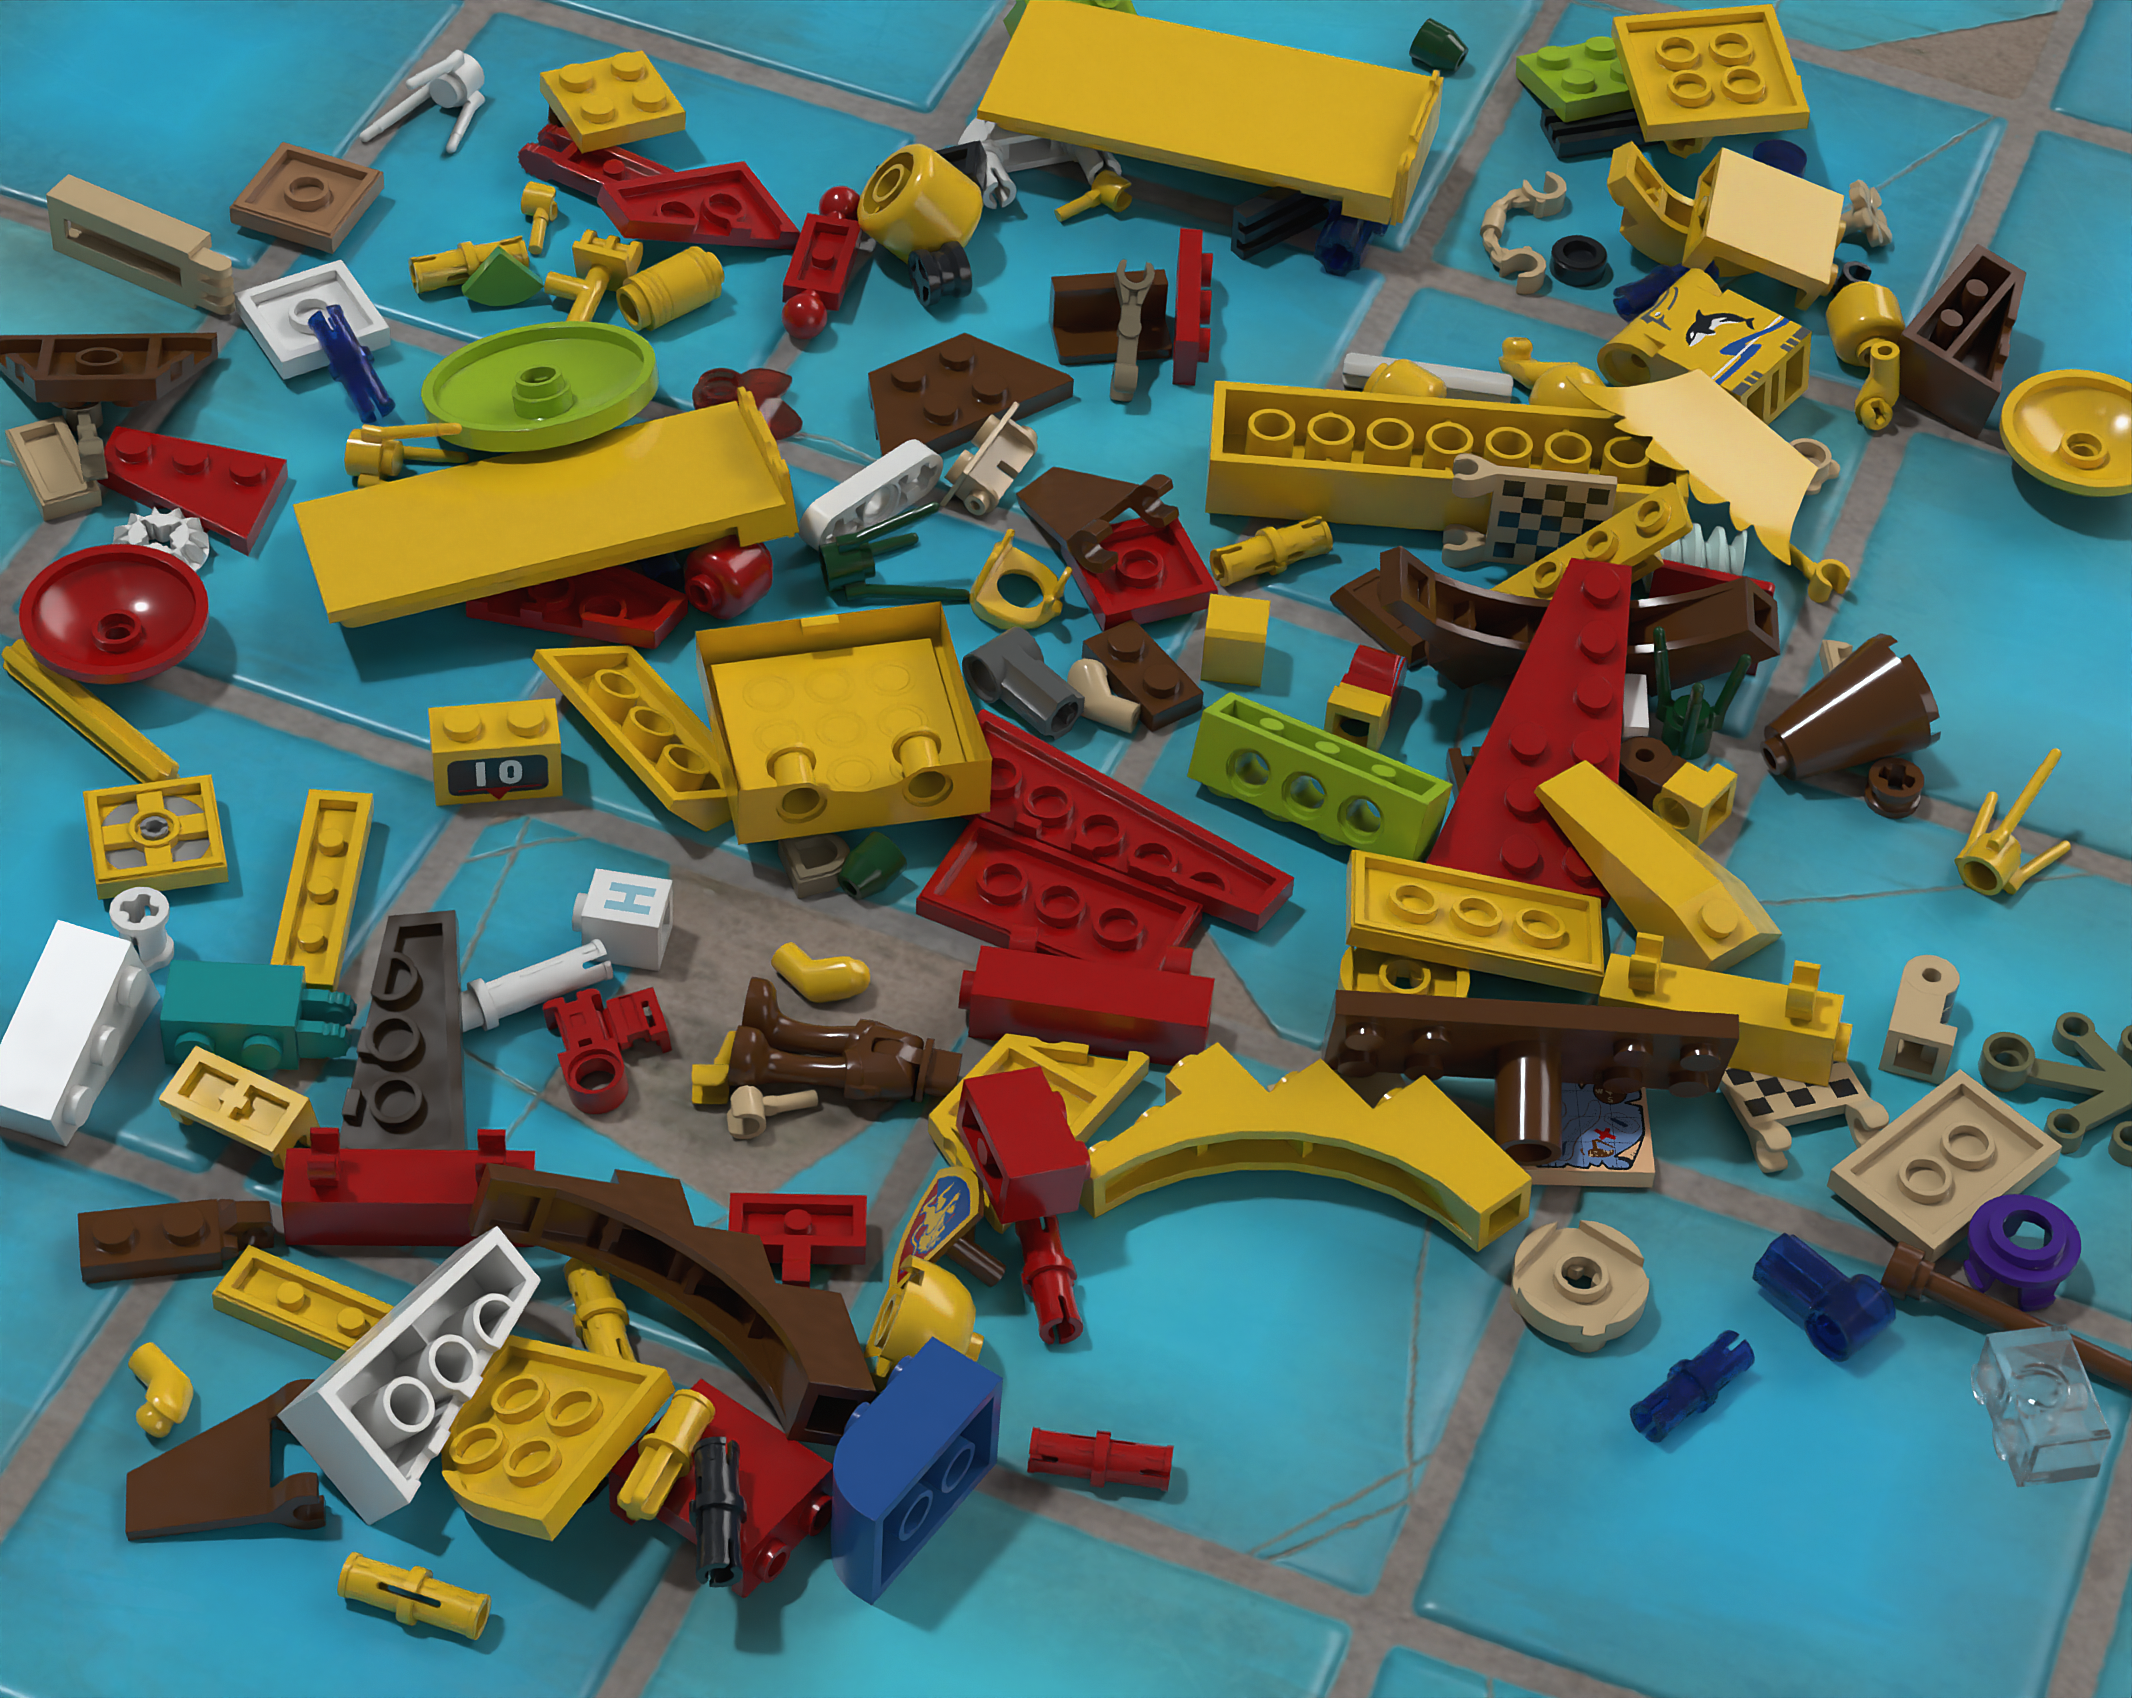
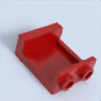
(778, 1477)

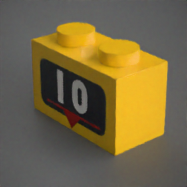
(495, 751)

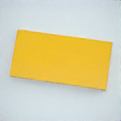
(1474, 921)

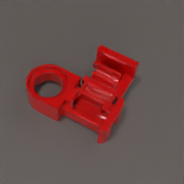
(603, 1033)

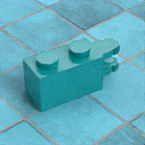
(252, 1015)

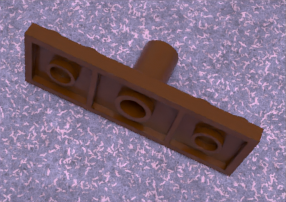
(1529, 1053)

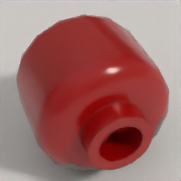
(727, 577)

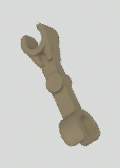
(1131, 298)
(90, 447)

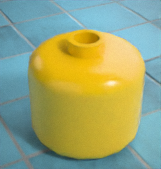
(919, 203)

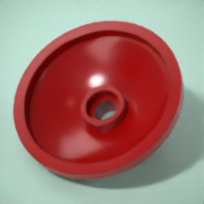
(114, 614)

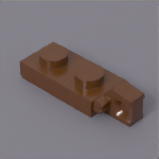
(170, 1238)

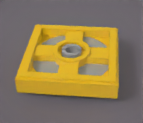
(155, 836)

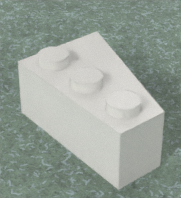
(71, 1031)

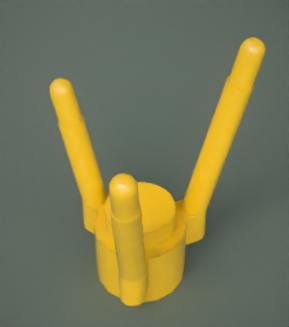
(375, 453)
(1994, 858)

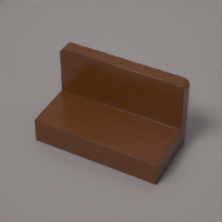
(1088, 312)

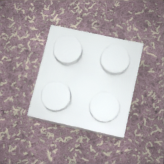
(281, 308)

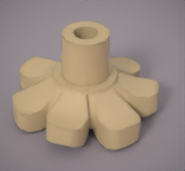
(1866, 216)

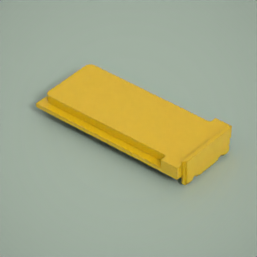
(1218, 105)
(548, 513)

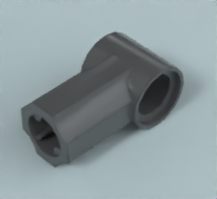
(1015, 672)

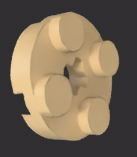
(1572, 1314)

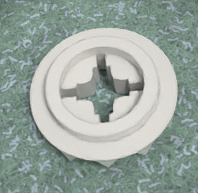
(185, 535)

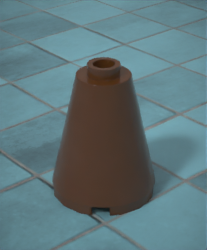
(1854, 715)

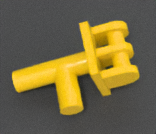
(598, 267)

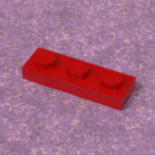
(1191, 307)

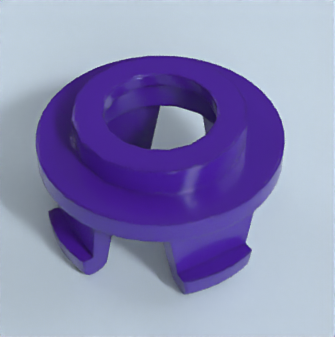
(2032, 1271)

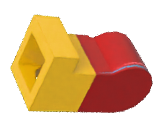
(1367, 694)

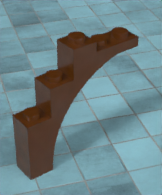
(1486, 633)
(642, 1231)

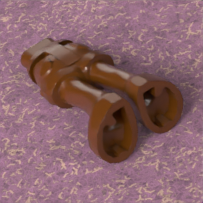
(860, 1059)

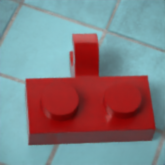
(803, 1229)

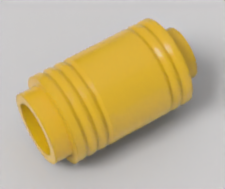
(670, 289)

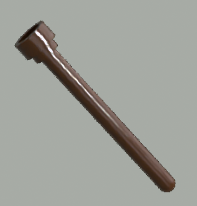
(1915, 1277)

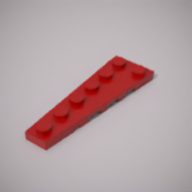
(1105, 822)

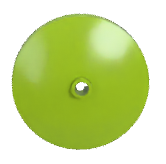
(541, 385)

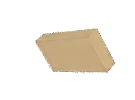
(52, 468)

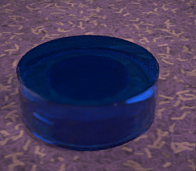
(1782, 156)

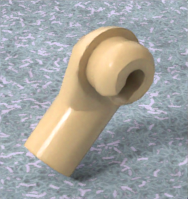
(1100, 705)

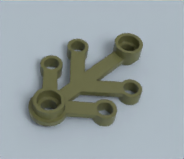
(2010, 1062)

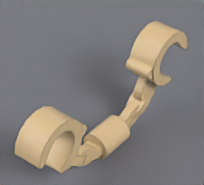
(1522, 258)

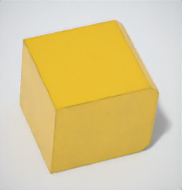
(1235, 640)

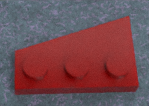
(700, 206)

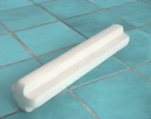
(1460, 382)

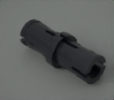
(717, 1512)

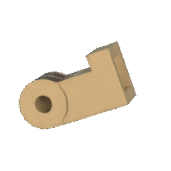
(1917, 1035)

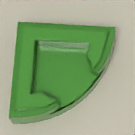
(501, 281)

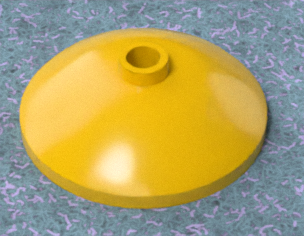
(2072, 431)

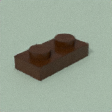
(1144, 674)

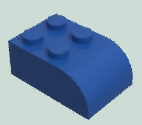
(910, 1463)

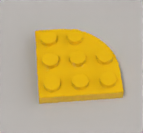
(546, 1432)

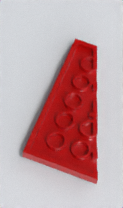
(1554, 716)

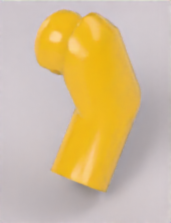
(1519, 363)
(1881, 387)
(822, 978)

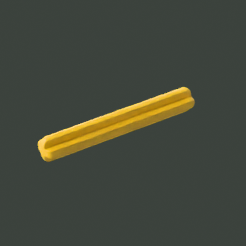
(90, 716)

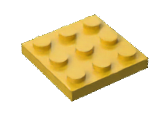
(1709, 73)

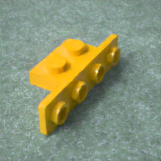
(1625, 539)

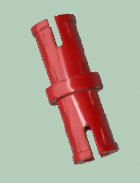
(1049, 1279)
(1100, 1459)

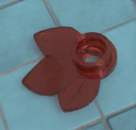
(767, 386)

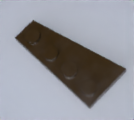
(412, 1047)

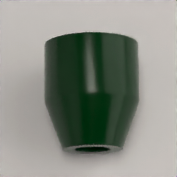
(1438, 47)
(871, 866)

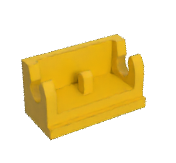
(239, 1105)

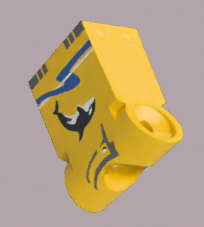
(1728, 337)

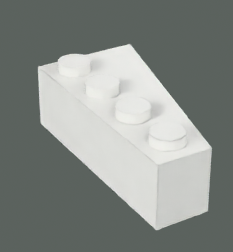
(401, 1385)

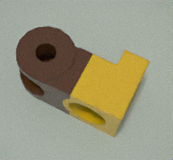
(1675, 789)

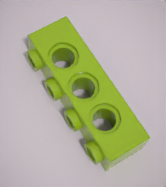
(1407, 799)

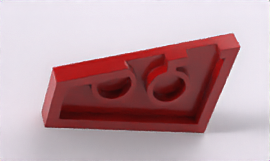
(217, 484)
(597, 605)

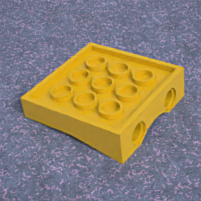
(842, 722)

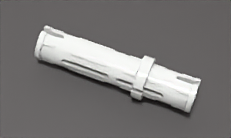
(514, 992)

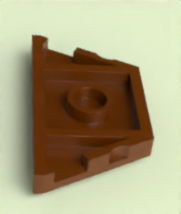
(104, 366)
(954, 388)

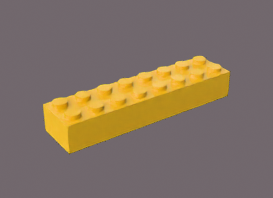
(1394, 454)

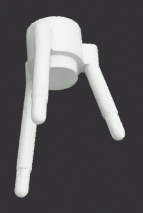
(450, 84)

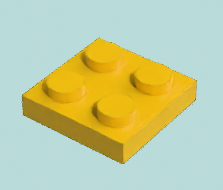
(612, 101)

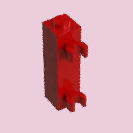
(1088, 1001)
(387, 1193)

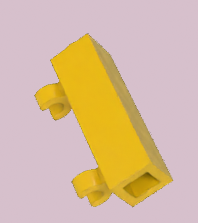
(1782, 1027)

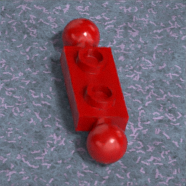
(821, 263)

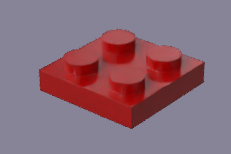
(1152, 581)

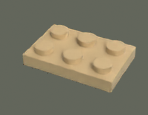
(1942, 1163)

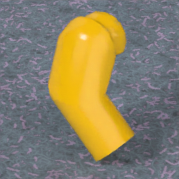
(167, 1392)

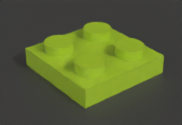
(1577, 78)

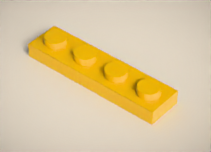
(324, 885)

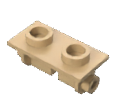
(977, 477)

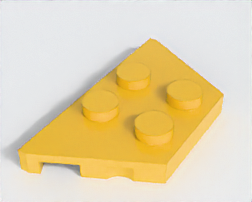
(1088, 1085)

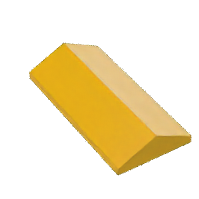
(644, 726)

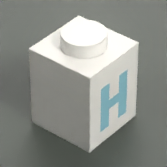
(628, 916)

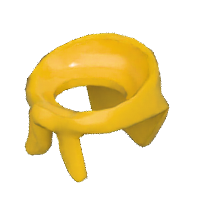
(1004, 560)

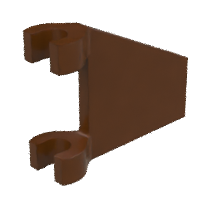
(1080, 505)
(224, 1479)

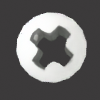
(147, 932)

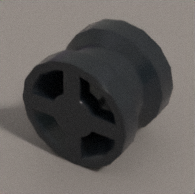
(940, 273)

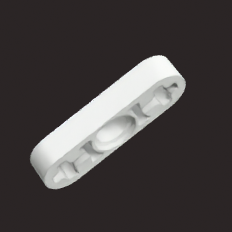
(872, 494)

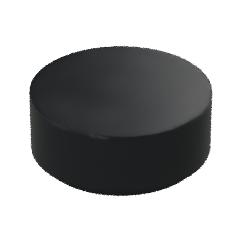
(1578, 261)

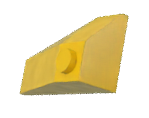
(1657, 873)

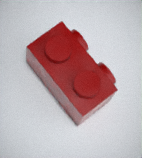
(1022, 1144)

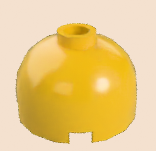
(928, 1306)

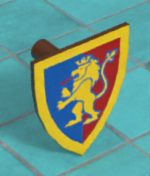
(947, 1226)

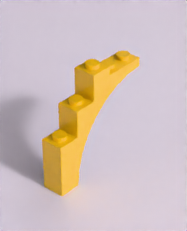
(1316, 1124)

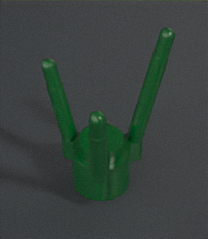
(851, 561)
(1690, 718)

